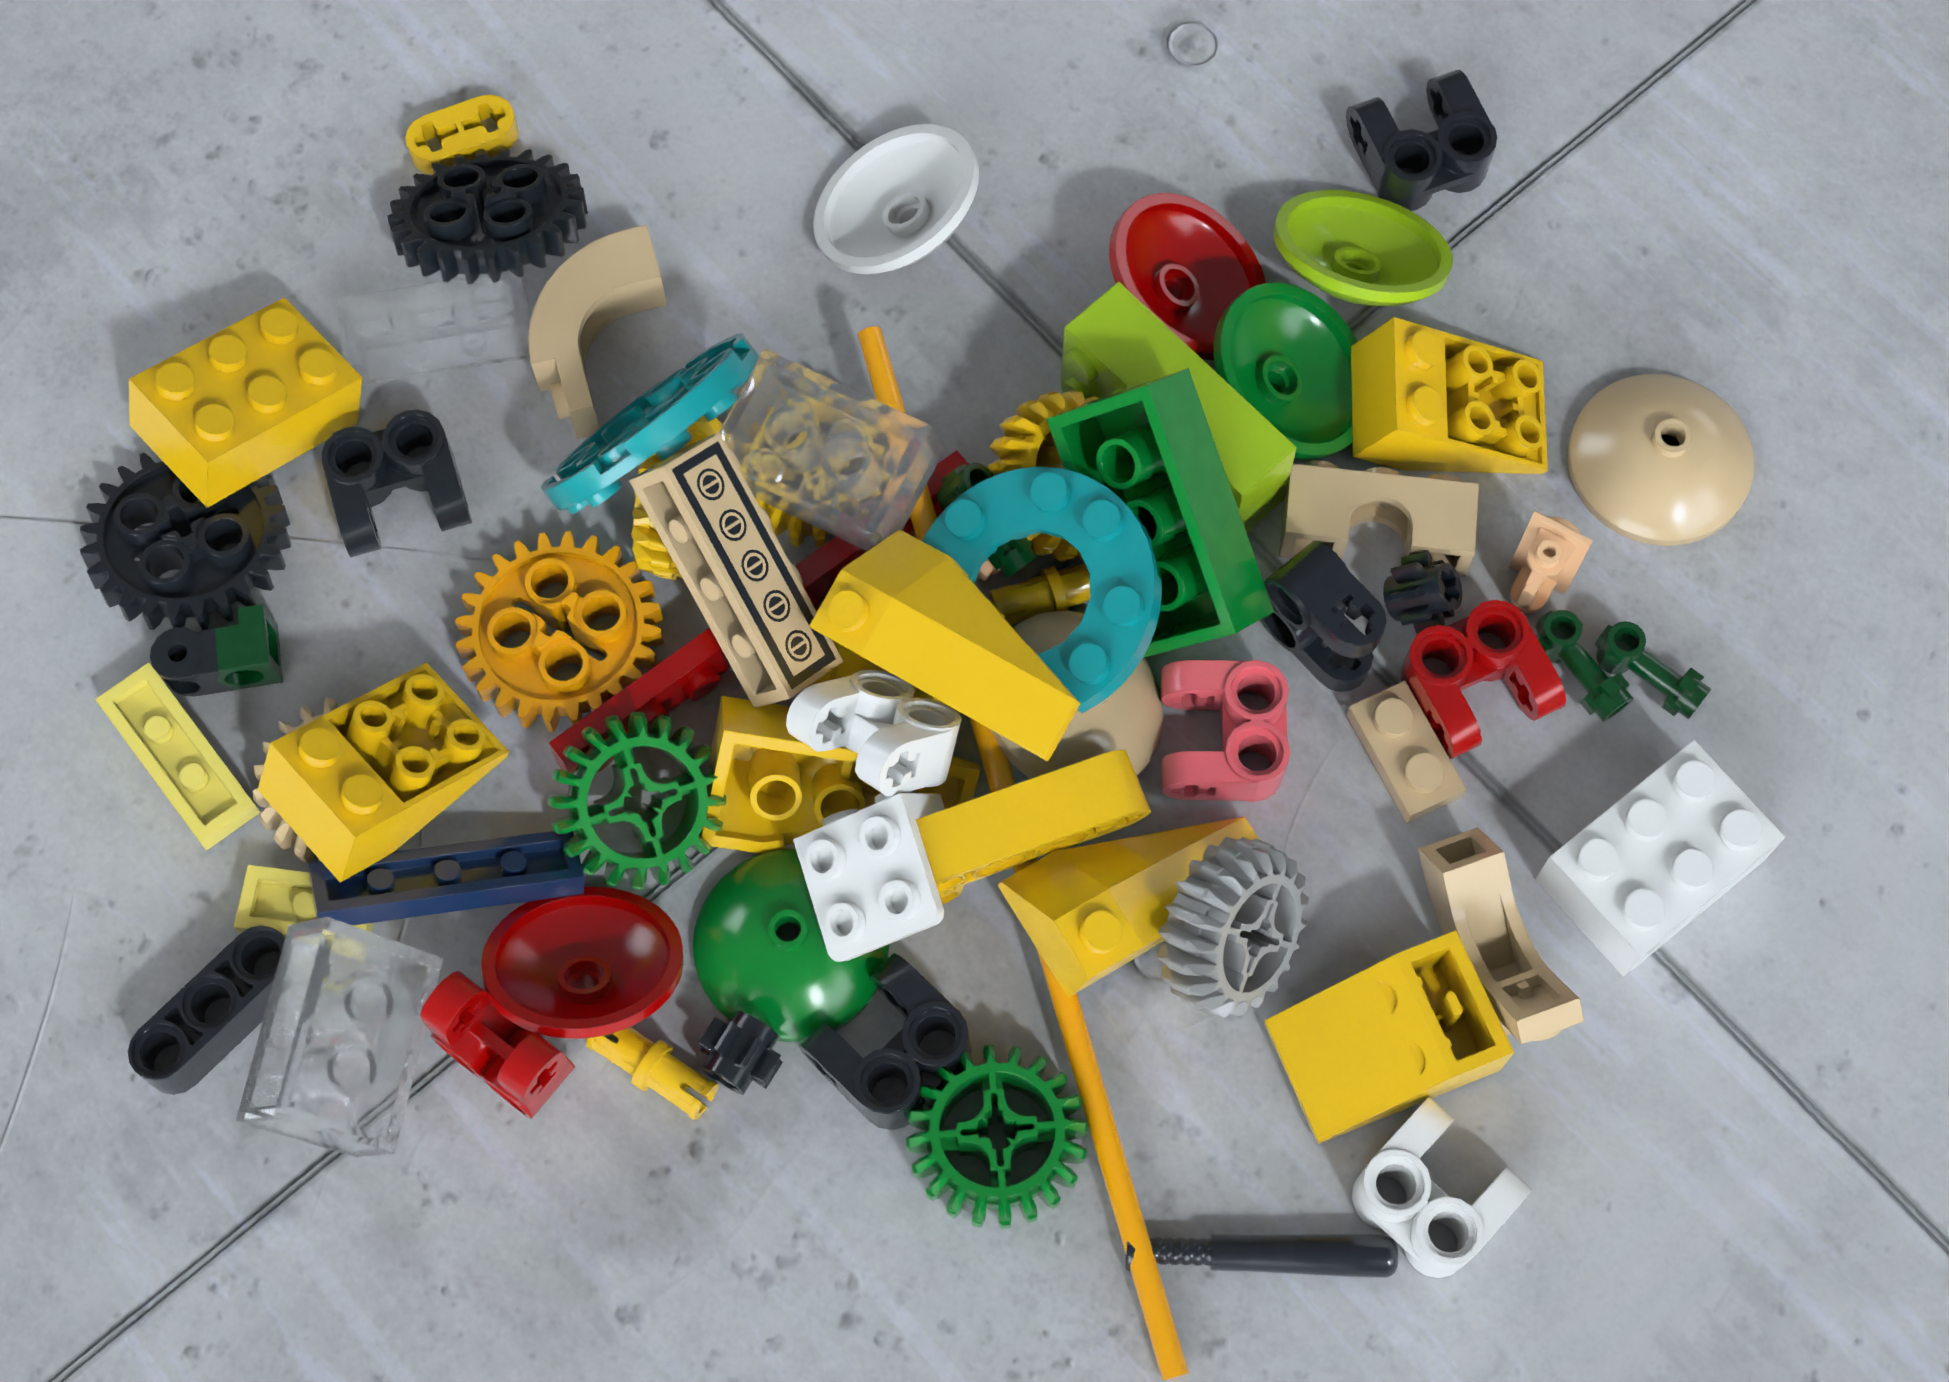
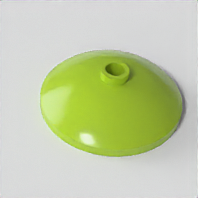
(1362, 248)

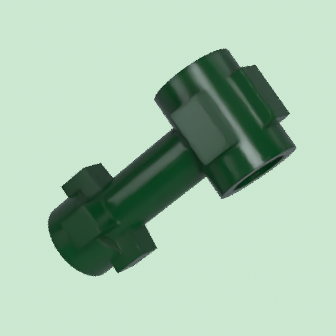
(1009, 556)
(1559, 637)
(1623, 650)

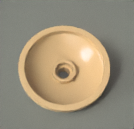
(1654, 488)
(1125, 720)

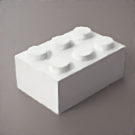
(1658, 858)

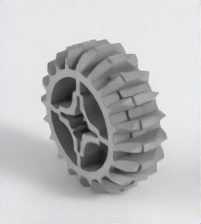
(1233, 926)

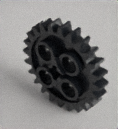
(448, 213)
(183, 539)

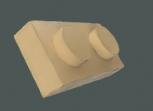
(1406, 752)

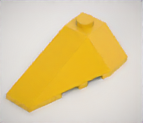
(937, 631)
(784, 787)
(1108, 899)

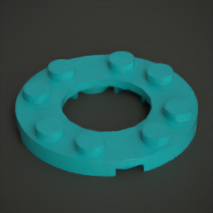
(652, 425)
(1112, 544)

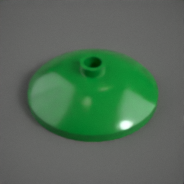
(1291, 364)
(776, 981)

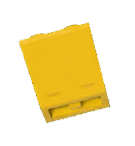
(1446, 403)
(377, 769)
(1389, 1038)

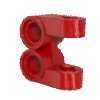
(1520, 664)
(505, 1056)

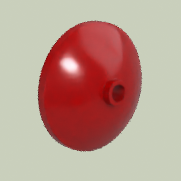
(1182, 264)
(582, 963)

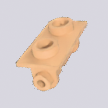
(1546, 561)

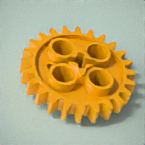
(524, 673)

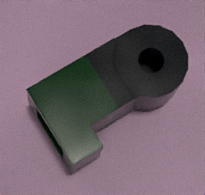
(220, 657)

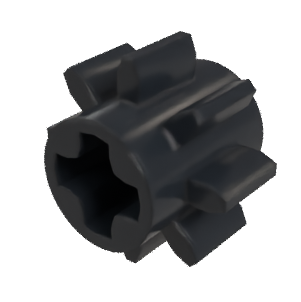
(1422, 591)
(740, 1052)

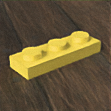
(177, 756)

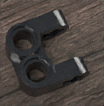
(1432, 154)
(388, 470)
(1310, 612)
(901, 1057)

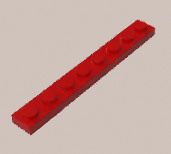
(698, 664)

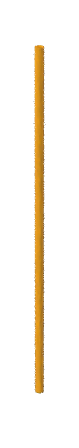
(1067, 1010)

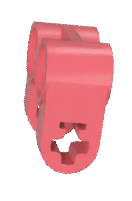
(1244, 730)

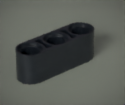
(183, 1020)

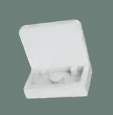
(871, 874)

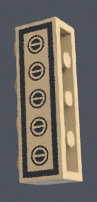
(736, 570)

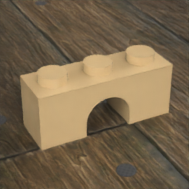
(1426, 513)

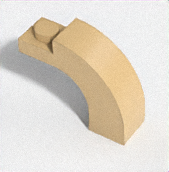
(578, 301)
(1475, 897)

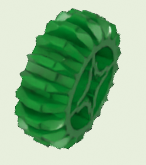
(647, 829)
(1001, 1195)

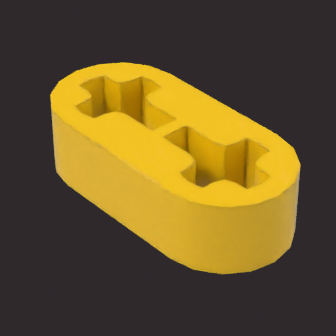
(462, 131)

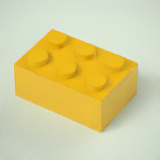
(244, 401)

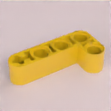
(1031, 820)

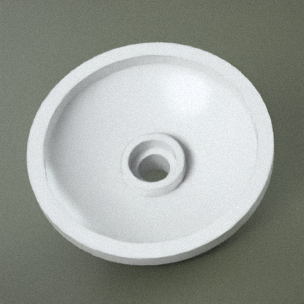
(896, 199)

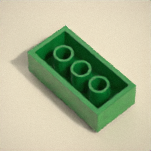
(1164, 464)

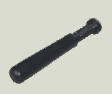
(1294, 1254)

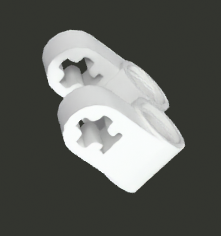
(897, 737)
(1427, 1202)

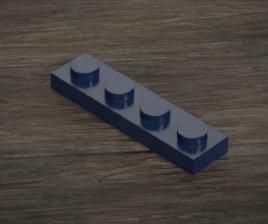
(450, 879)

